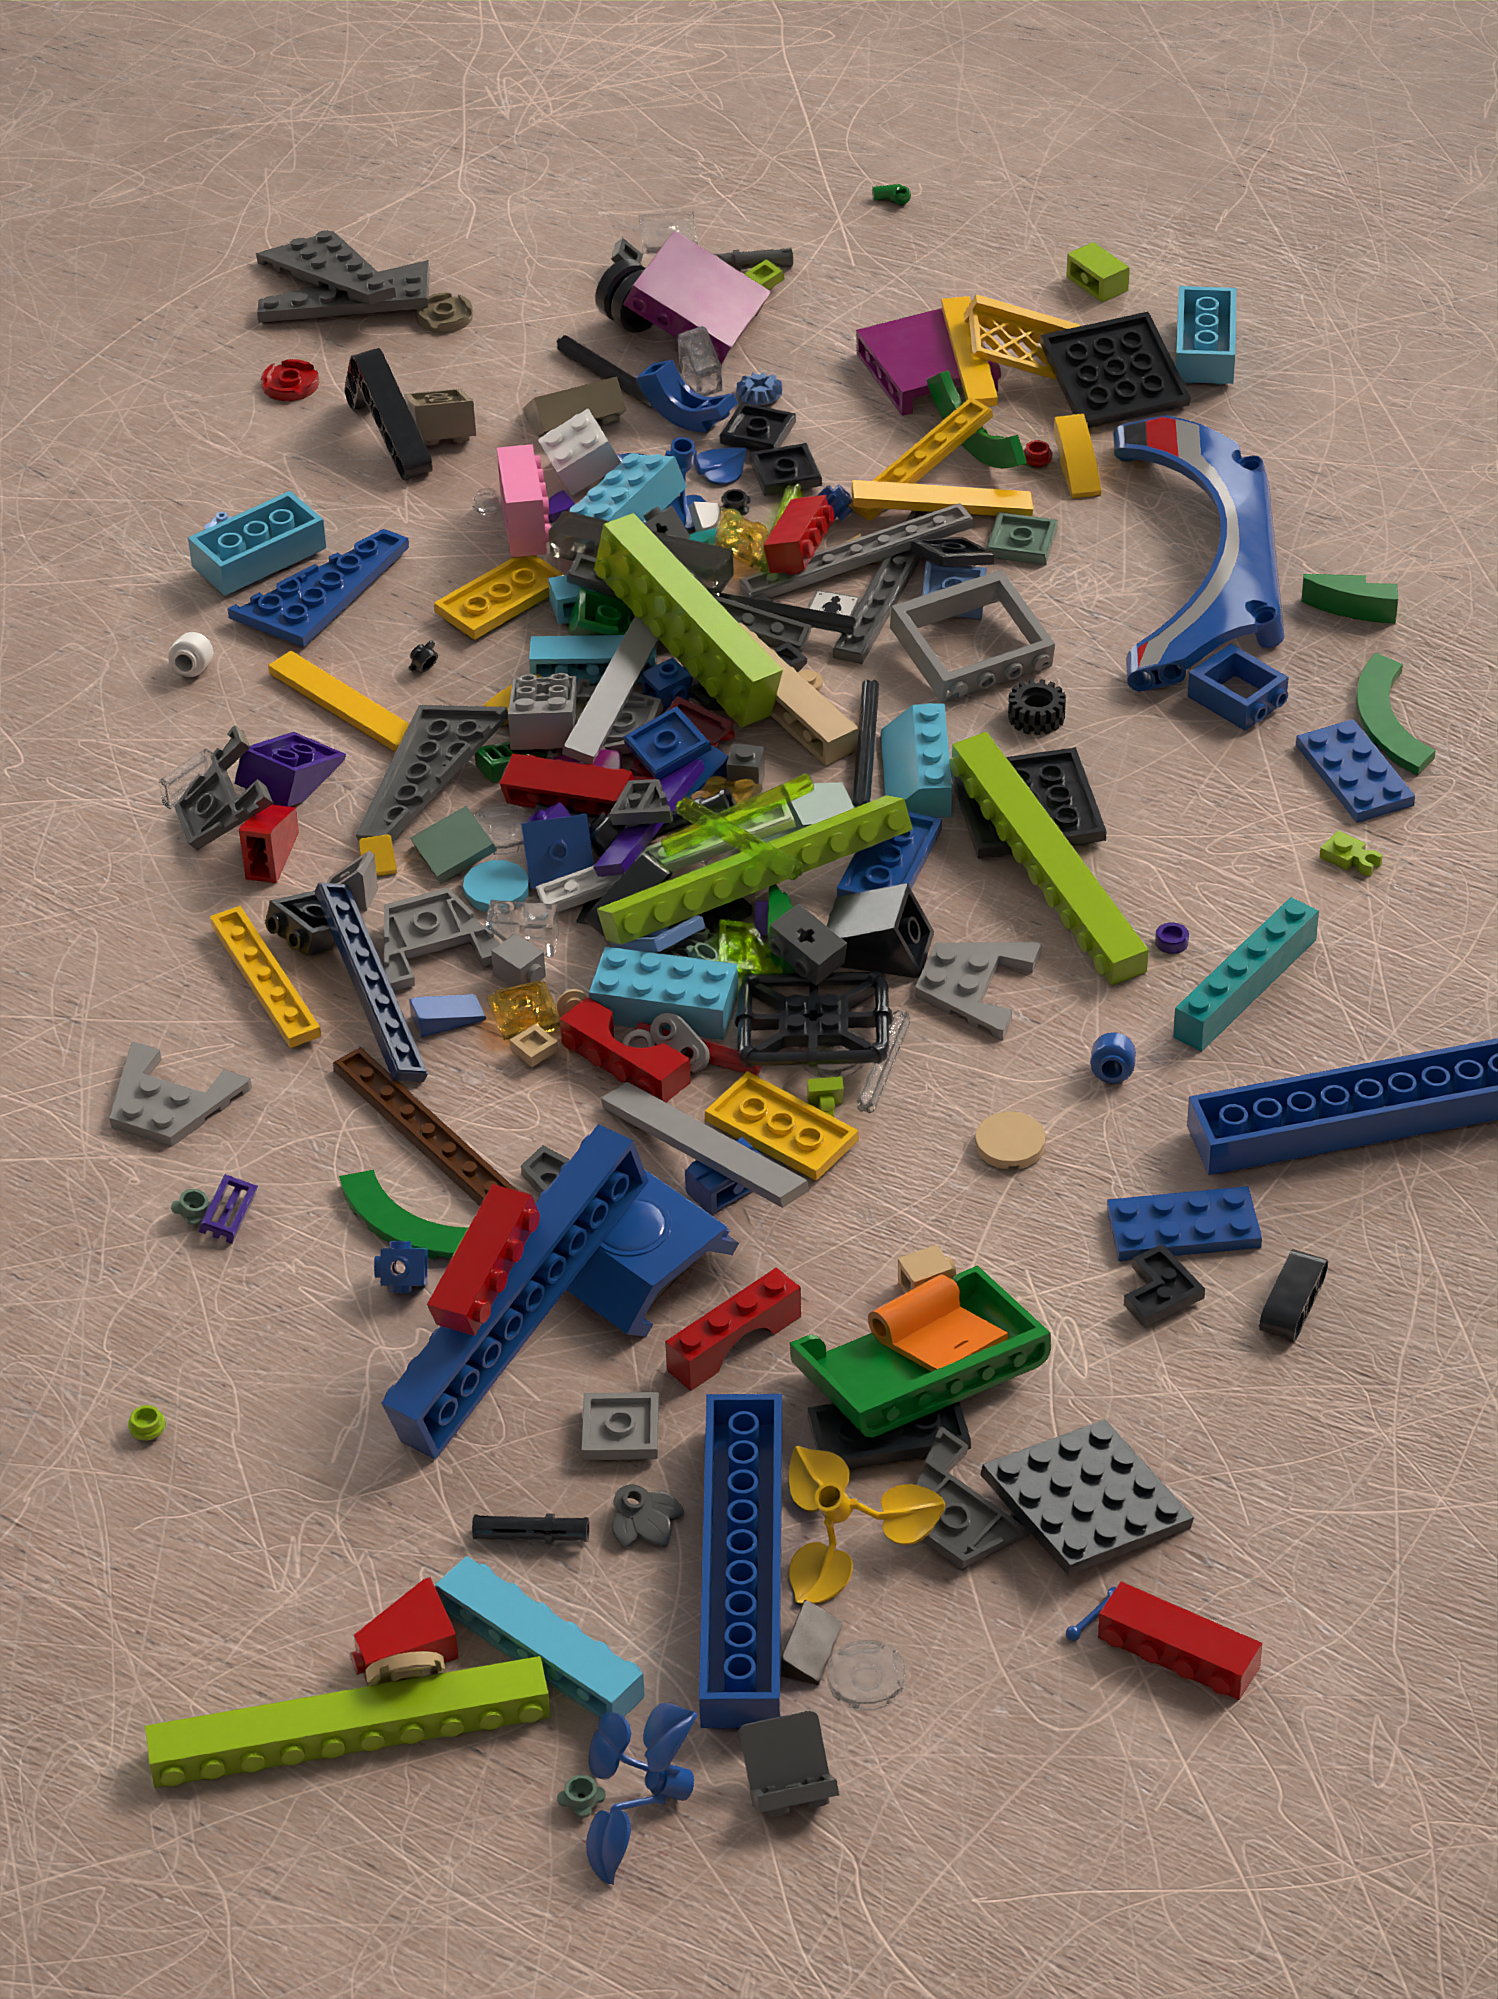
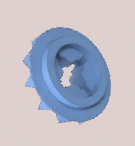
(759, 389)

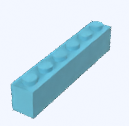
(528, 1629)

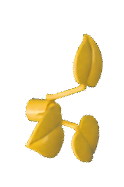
(819, 1483)

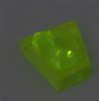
(741, 945)

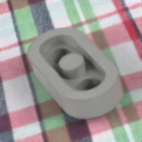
(681, 1039)

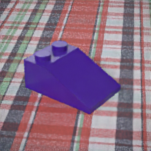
(288, 767)

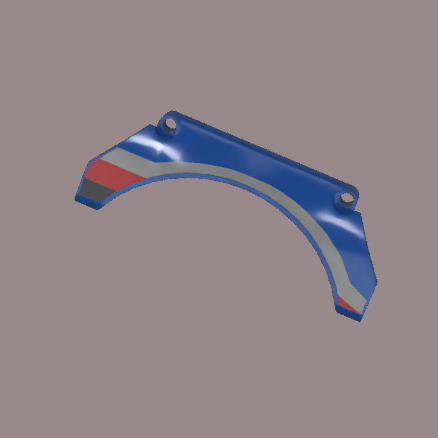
(1243, 582)

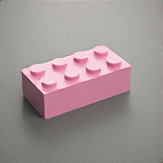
(523, 500)

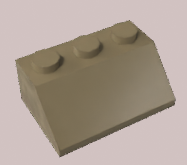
(553, 409)

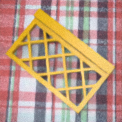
(1012, 320)

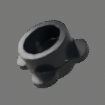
(736, 500)
(423, 657)

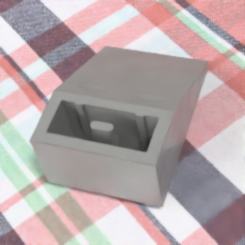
(542, 711)

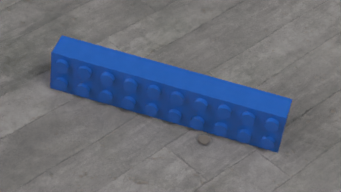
(1345, 1107)
(575, 1218)
(741, 1561)

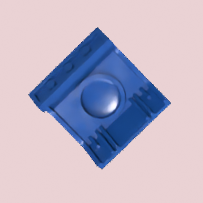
(645, 1252)

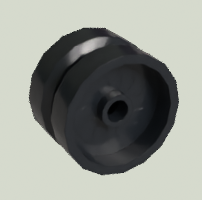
(613, 291)

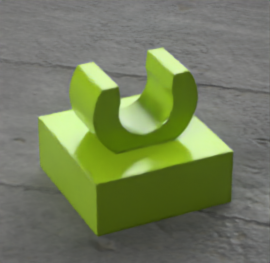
(825, 1093)

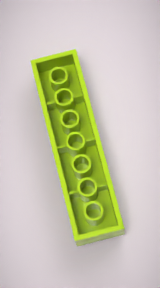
(688, 620)

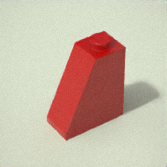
(267, 842)
(408, 1625)

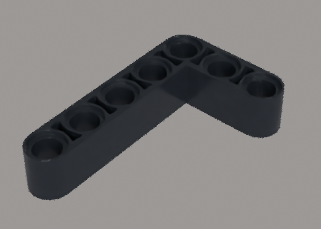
(373, 385)

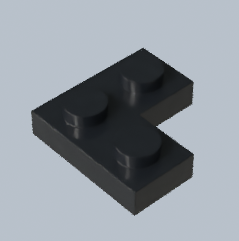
(1167, 1289)

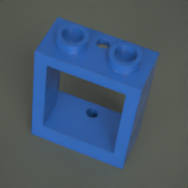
(1207, 687)

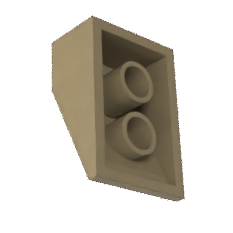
(442, 415)

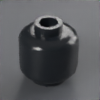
(603, 833)

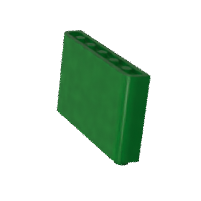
(886, 1390)

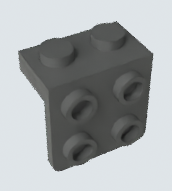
(786, 1763)

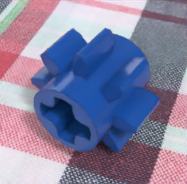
(839, 499)

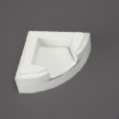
(703, 515)

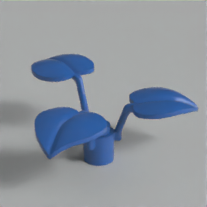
(719, 466)
(663, 1737)

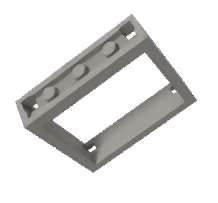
(958, 599)

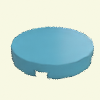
(495, 881)

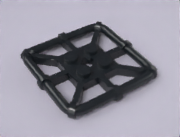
(813, 1020)

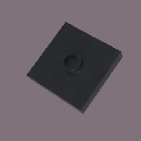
(757, 427)
(785, 466)
(952, 551)

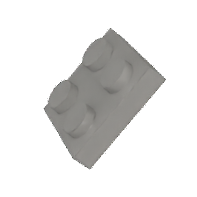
(620, 1426)

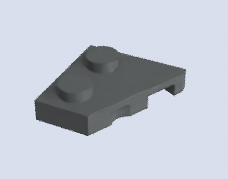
(641, 804)

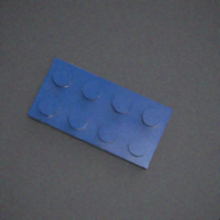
(1355, 770)
(893, 860)
(1185, 1222)

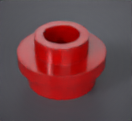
(1037, 453)

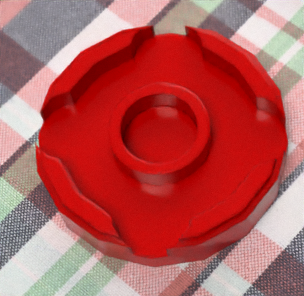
(290, 380)

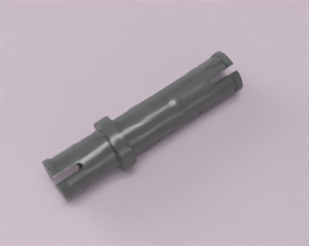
(750, 259)

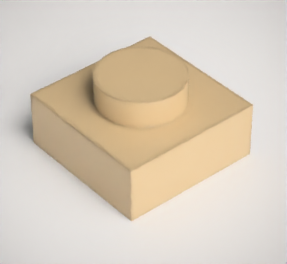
(533, 1045)

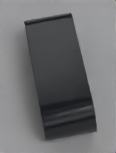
(641, 875)
(1293, 1295)

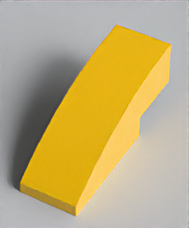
(1077, 456)

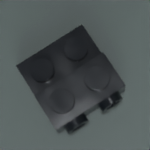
(300, 922)

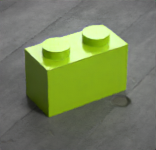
(1097, 272)

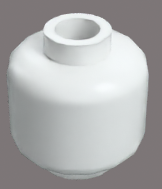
(190, 654)

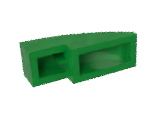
(1351, 597)

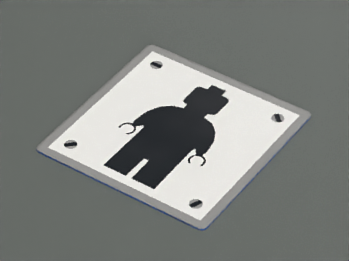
(834, 602)

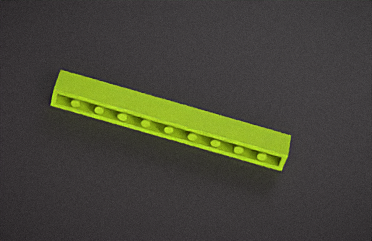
(1049, 859)
(744, 875)
(347, 1722)

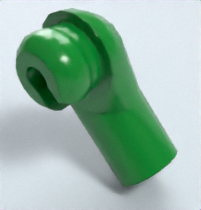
(894, 192)

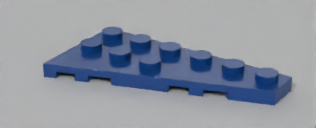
(316, 595)

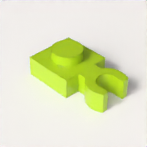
(766, 274)
(1348, 852)

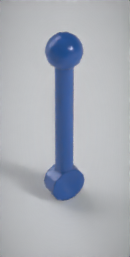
(1074, 1632)

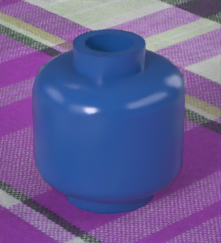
(1113, 1057)

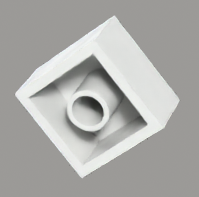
(579, 451)

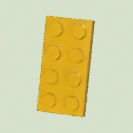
(497, 595)
(782, 1125)

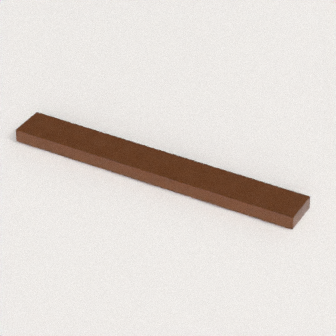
(419, 1124)

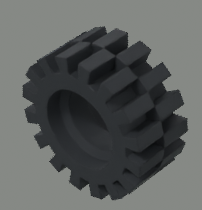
(1036, 707)

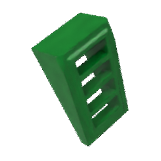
(494, 759)

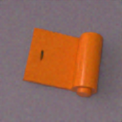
(932, 1326)

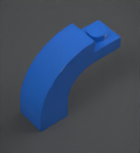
(678, 402)

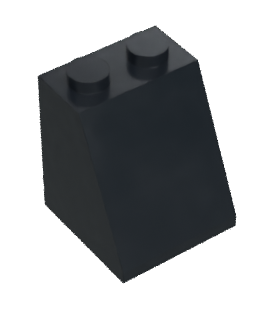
(883, 931)

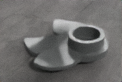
(647, 1519)

